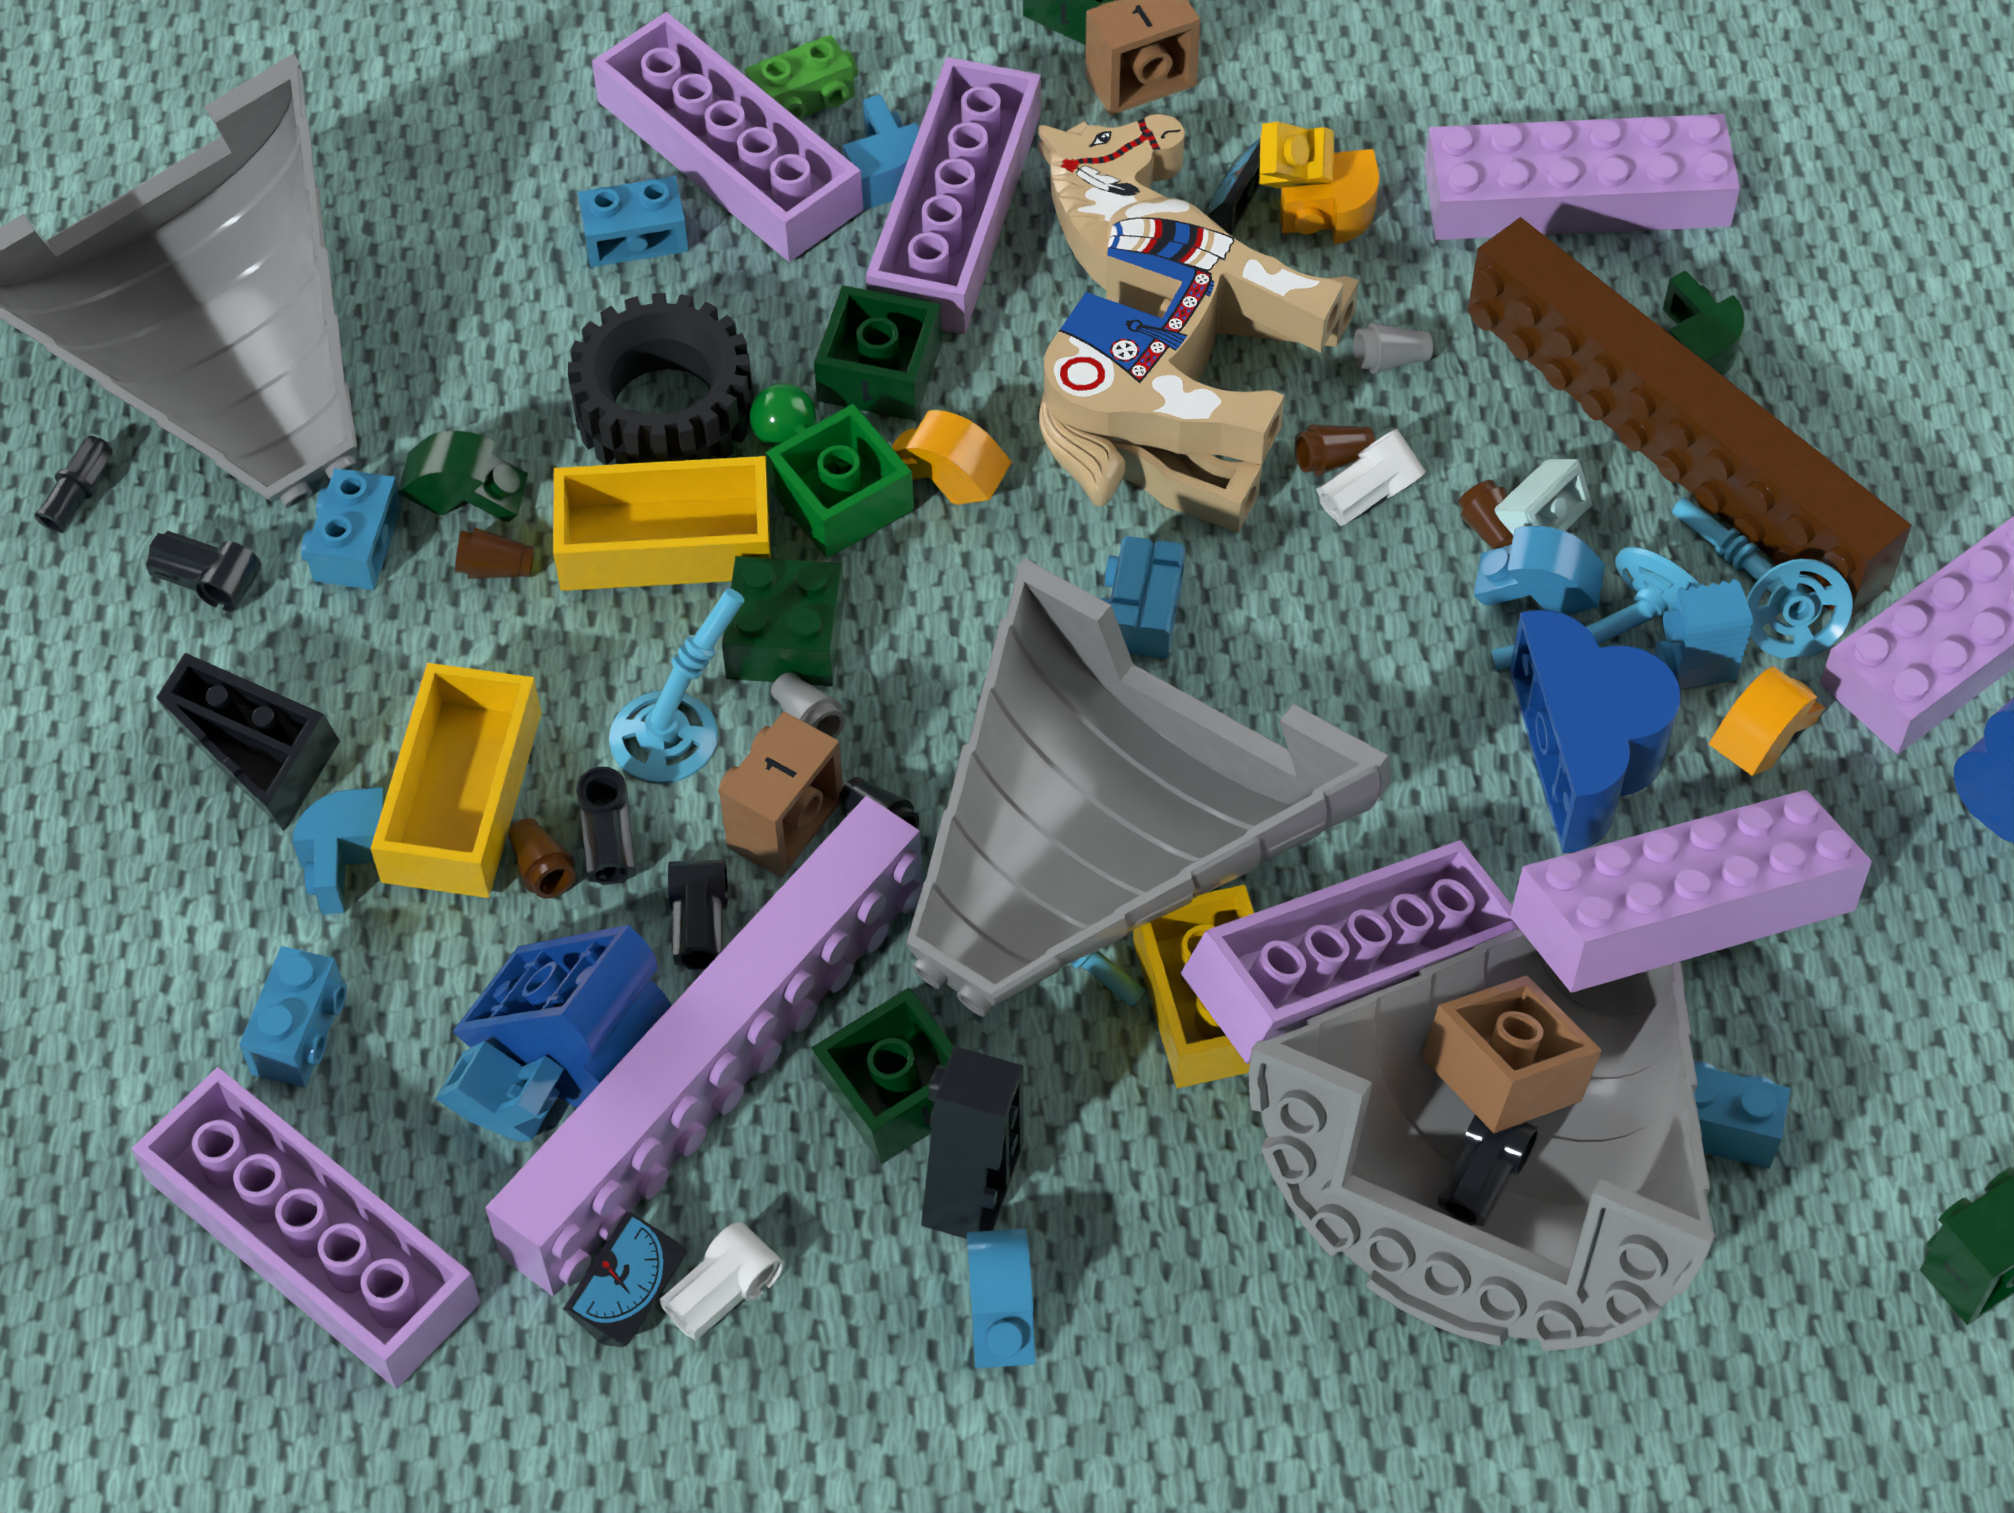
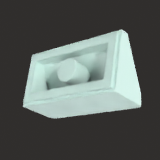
(1548, 497)

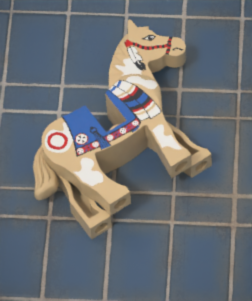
(1129, 365)

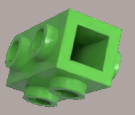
(807, 77)

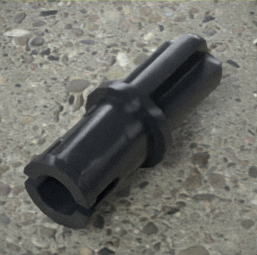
(74, 484)

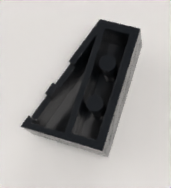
(251, 733)
(972, 1141)

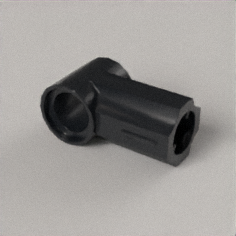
(213, 572)
(606, 827)
(697, 905)
(1485, 1170)

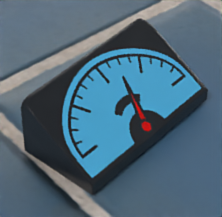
(1236, 189)
(624, 1281)

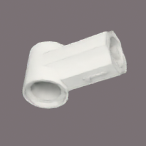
(1380, 471)
(732, 1271)

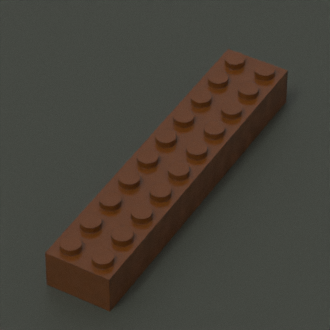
(1682, 413)

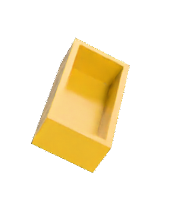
(659, 522)
(457, 780)

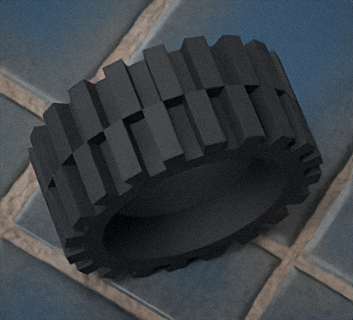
(653, 340)

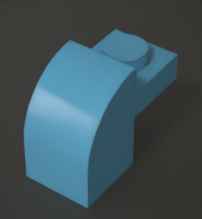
(883, 152)
(1546, 565)
(333, 835)
(501, 1093)
(1001, 1298)

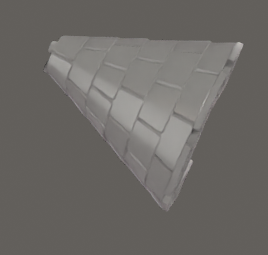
(207, 296)
(1105, 800)
(1591, 1227)

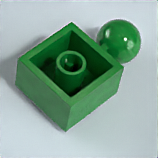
(831, 474)

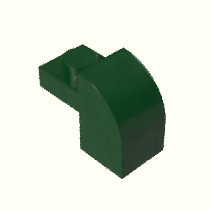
(1704, 325)
(460, 468)

